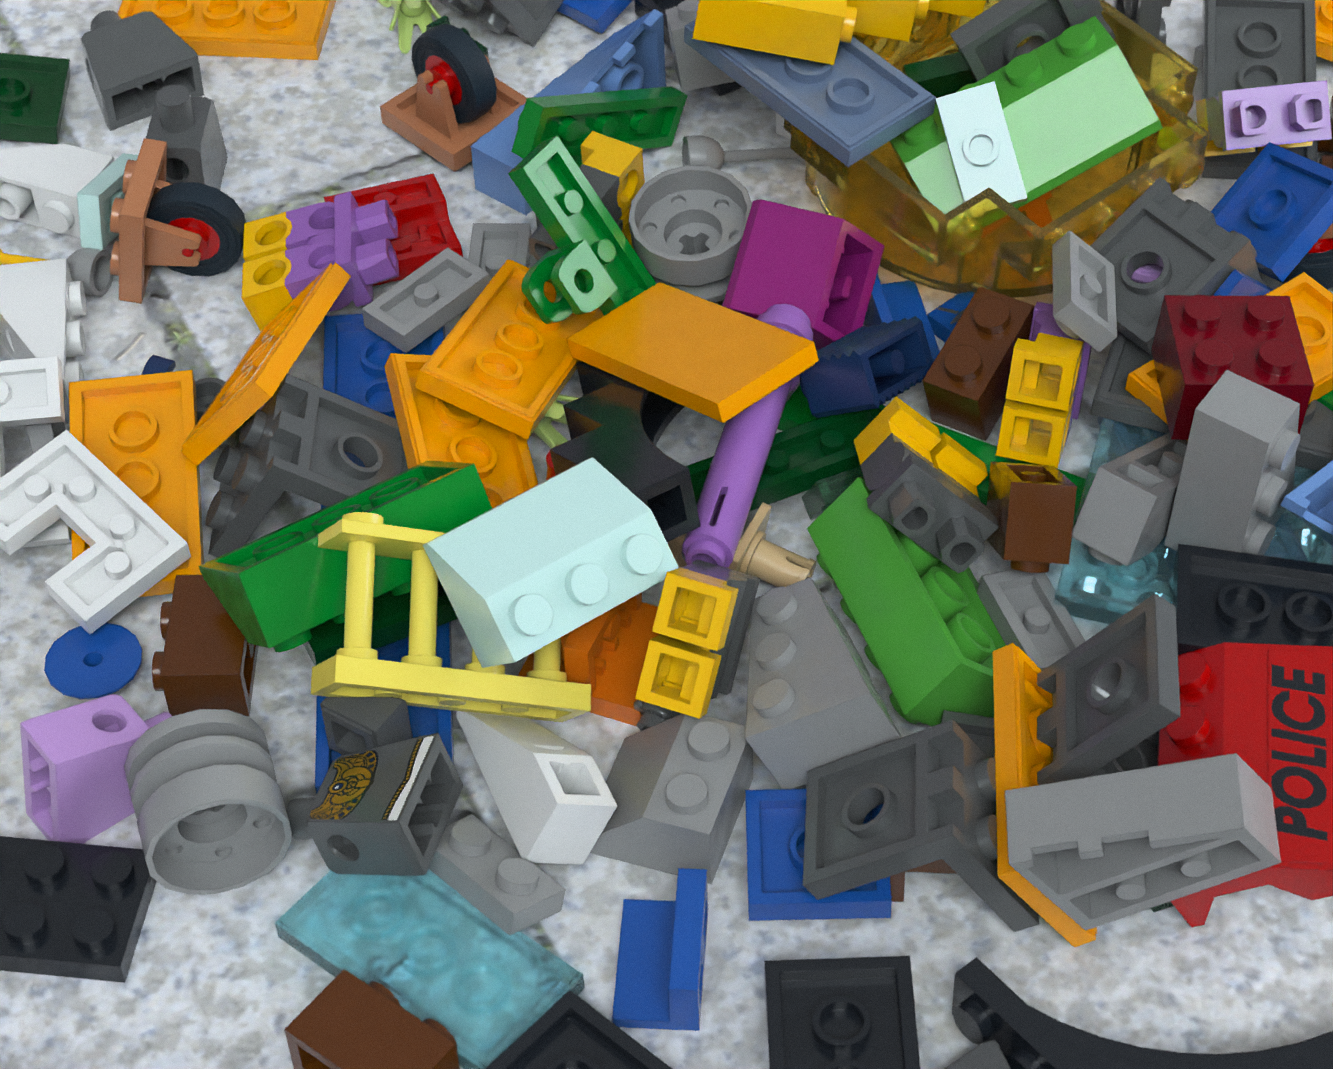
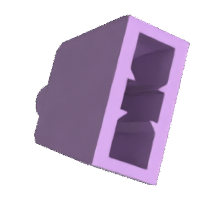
(77, 767)

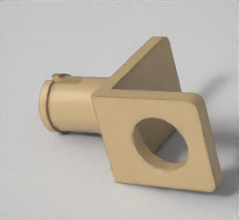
(759, 556)

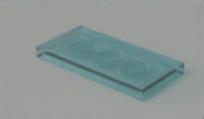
(432, 955)

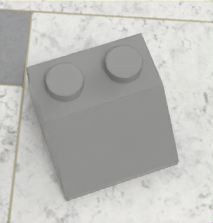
(677, 794)

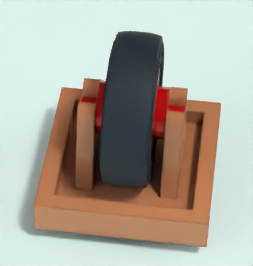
(452, 99)
(170, 225)

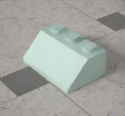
(549, 561)

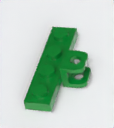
(633, 116)
(593, 257)

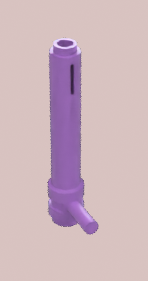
(741, 460)

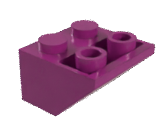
(806, 263)

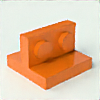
(609, 657)

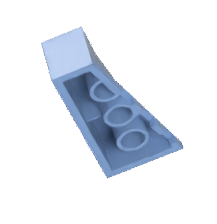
(622, 62)

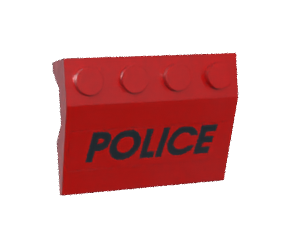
(1278, 717)

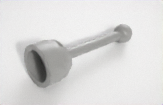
(708, 152)

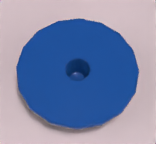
(93, 663)

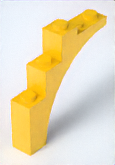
(814, 27)

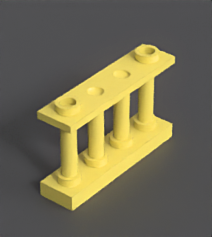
(420, 674)

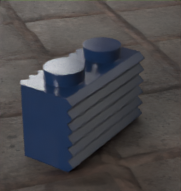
(867, 368)

